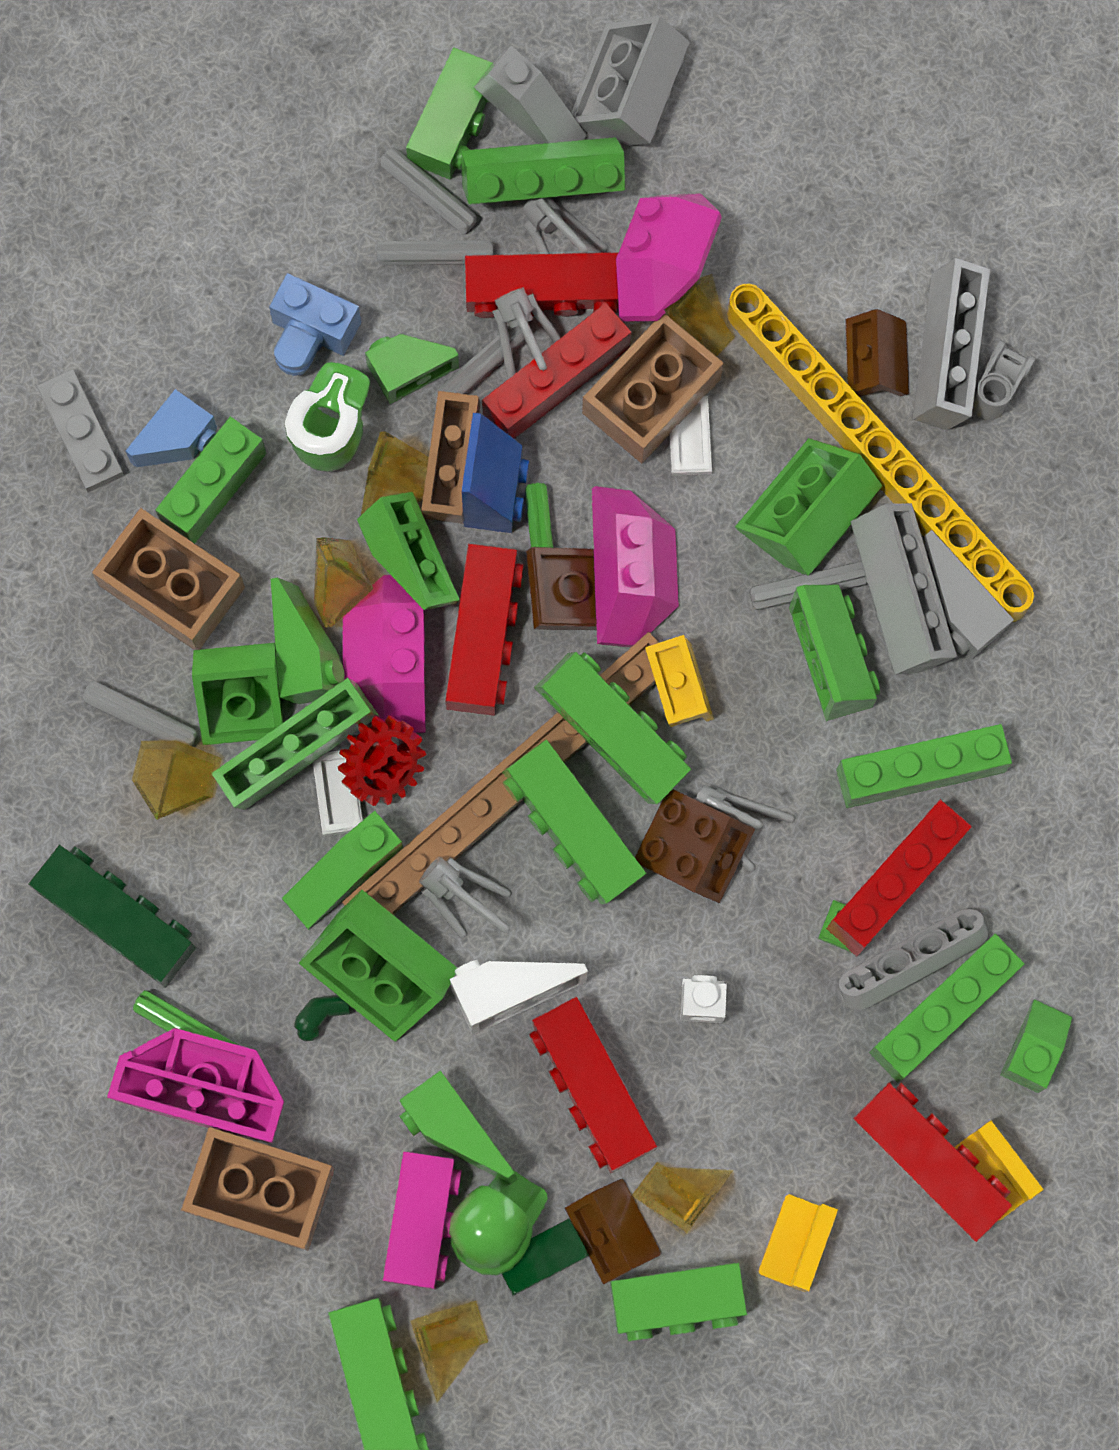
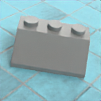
(630, 80)

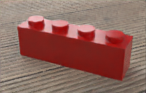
(556, 280)
(569, 365)
(482, 629)
(898, 877)
(593, 1085)
(932, 1161)

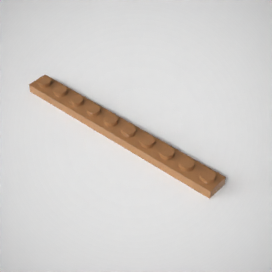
(488, 799)

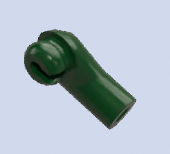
(315, 1012)

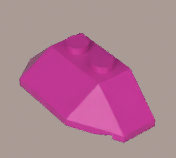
(663, 253)
(631, 566)
(388, 652)
(200, 1084)

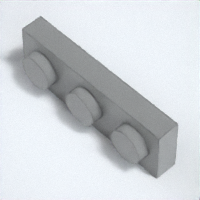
(80, 431)

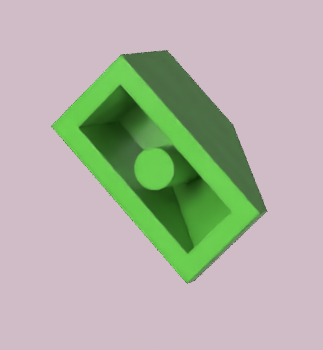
(408, 364)
(1037, 1047)

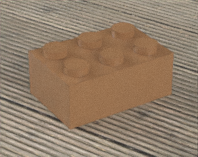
(652, 388)
(168, 579)
(258, 1189)

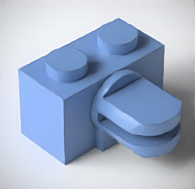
(310, 321)

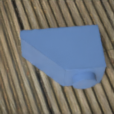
(173, 433)

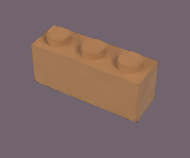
(448, 456)

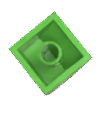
(236, 692)

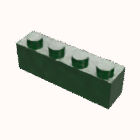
(112, 915)

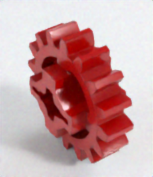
(381, 760)

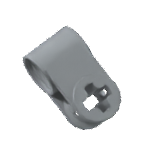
(1001, 376)

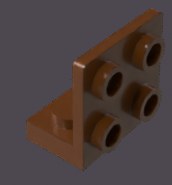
(694, 845)

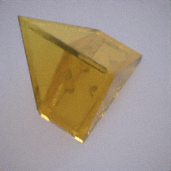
(702, 315)
(394, 470)
(338, 579)
(173, 776)
(679, 1193)
(448, 1343)

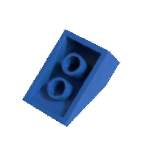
(492, 478)

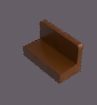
(877, 353)
(612, 1230)

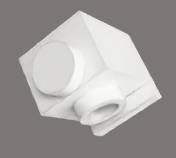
(703, 999)

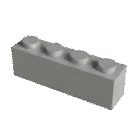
(951, 344)
(903, 588)

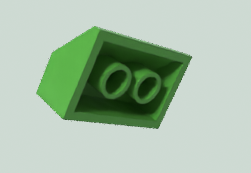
(810, 505)
(833, 650)
(379, 966)

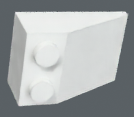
(505, 989)

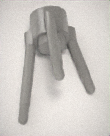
(548, 216)
(516, 310)
(723, 802)
(443, 880)

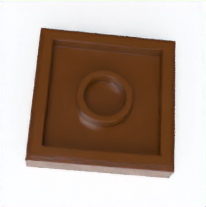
(562, 588)

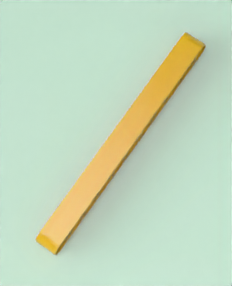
(871, 433)

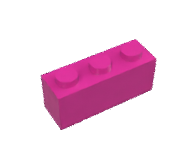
(421, 1220)

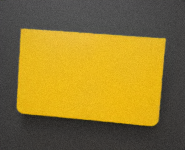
(679, 681)
(1001, 1160)
(797, 1242)

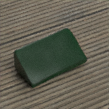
(546, 1256)

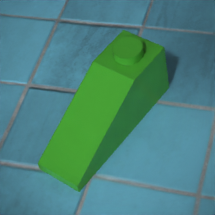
(407, 550)
(304, 653)
(343, 870)
(448, 1124)

